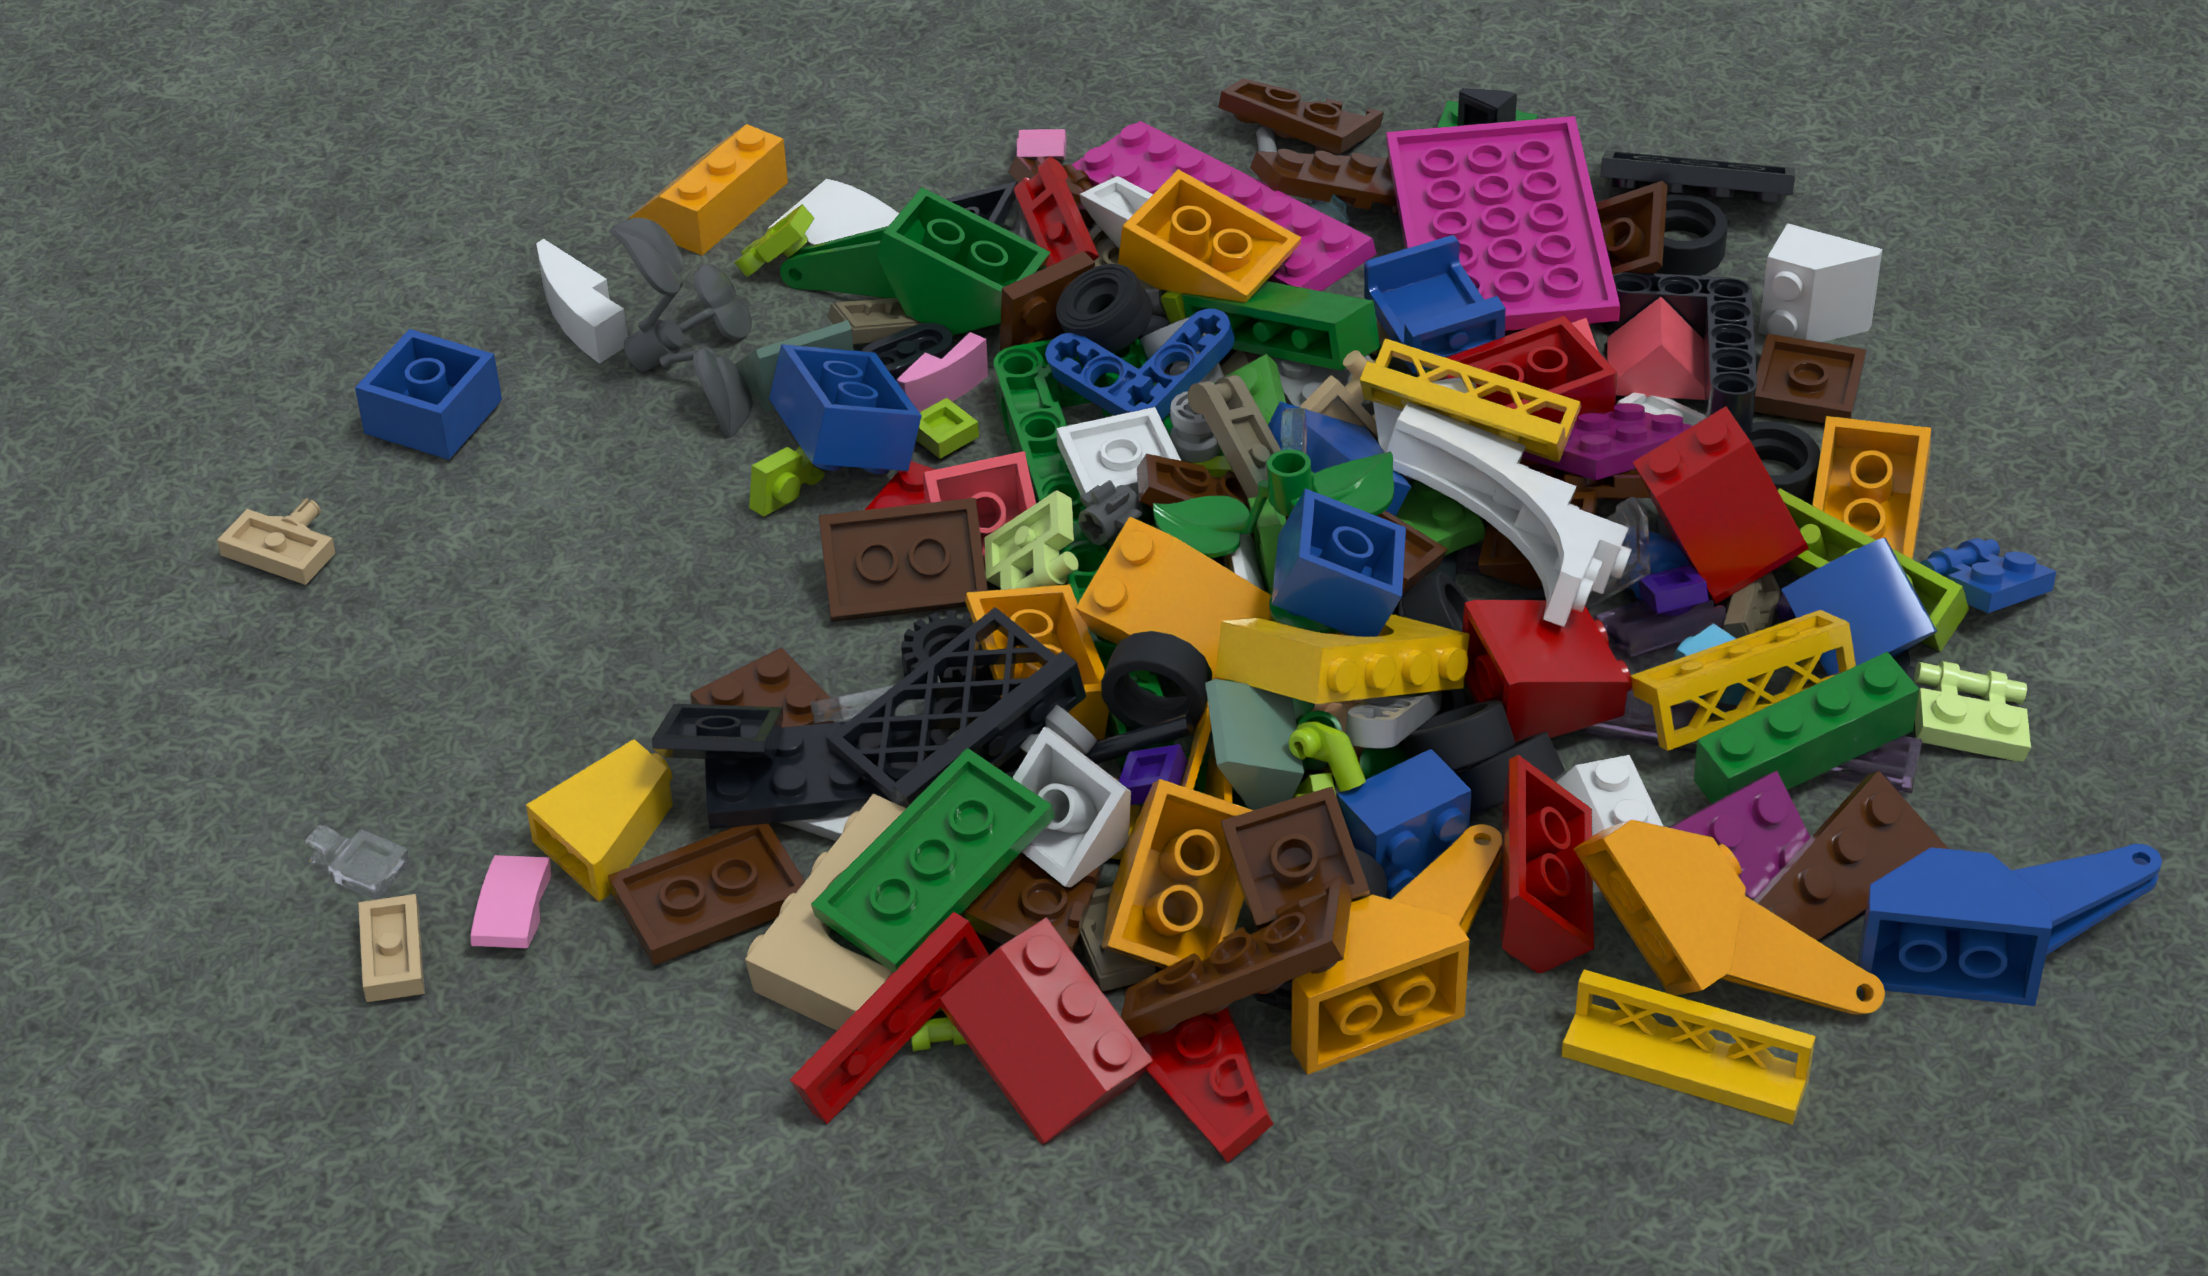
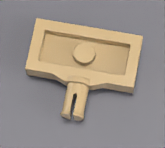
(279, 543)

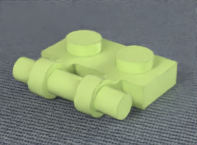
(1034, 543)
(1970, 723)

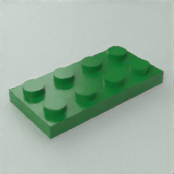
(933, 859)

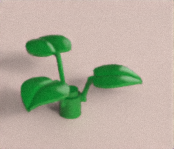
(1216, 522)

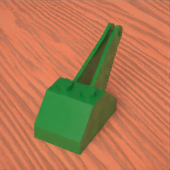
(931, 258)

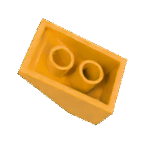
(1202, 242)
(1874, 478)
(1167, 588)

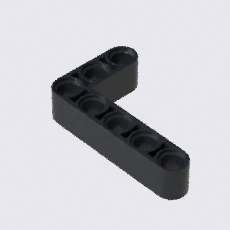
(1721, 314)

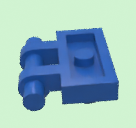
(1988, 579)

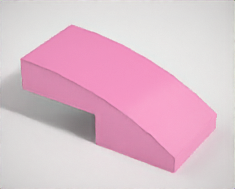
(1042, 143)
(950, 377)
(510, 901)

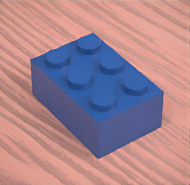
(844, 409)

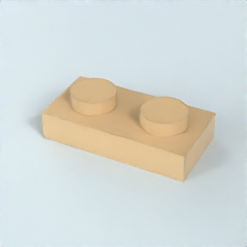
(391, 948)

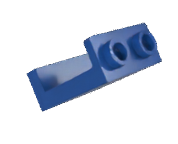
(1431, 301)

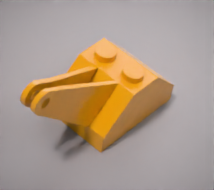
(1176, 871)
(1697, 926)
(1400, 960)

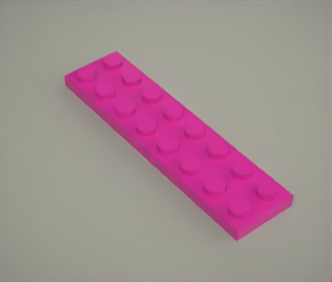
(1151, 157)

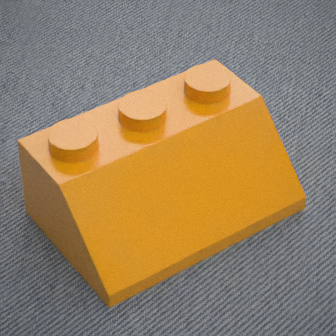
(720, 189)
(1050, 618)

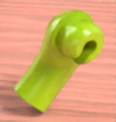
(1329, 746)

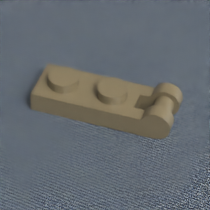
(1239, 431)

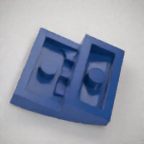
(1871, 595)

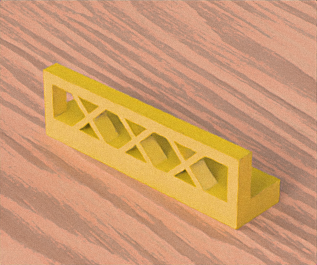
(1397, 389)
(1735, 662)
(1688, 1055)

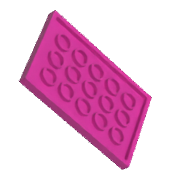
(1518, 209)

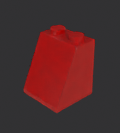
(1720, 504)
(1541, 671)

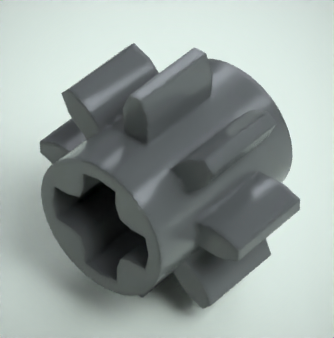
(1108, 511)

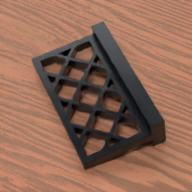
(990, 734)

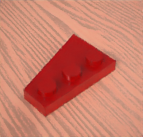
(1210, 1080)

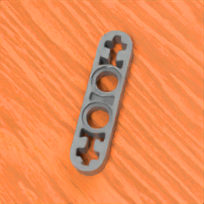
(1390, 719)

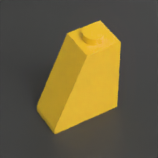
(603, 815)

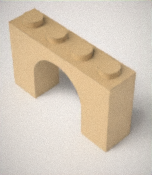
(798, 959)

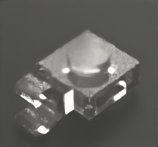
(360, 863)

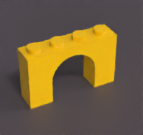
(1341, 667)

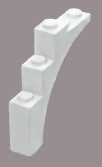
(1533, 510)

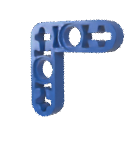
(1137, 383)

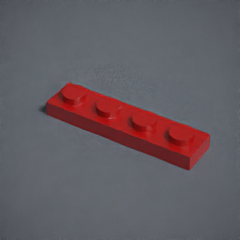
(888, 1018)

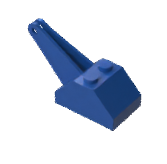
(1983, 931)

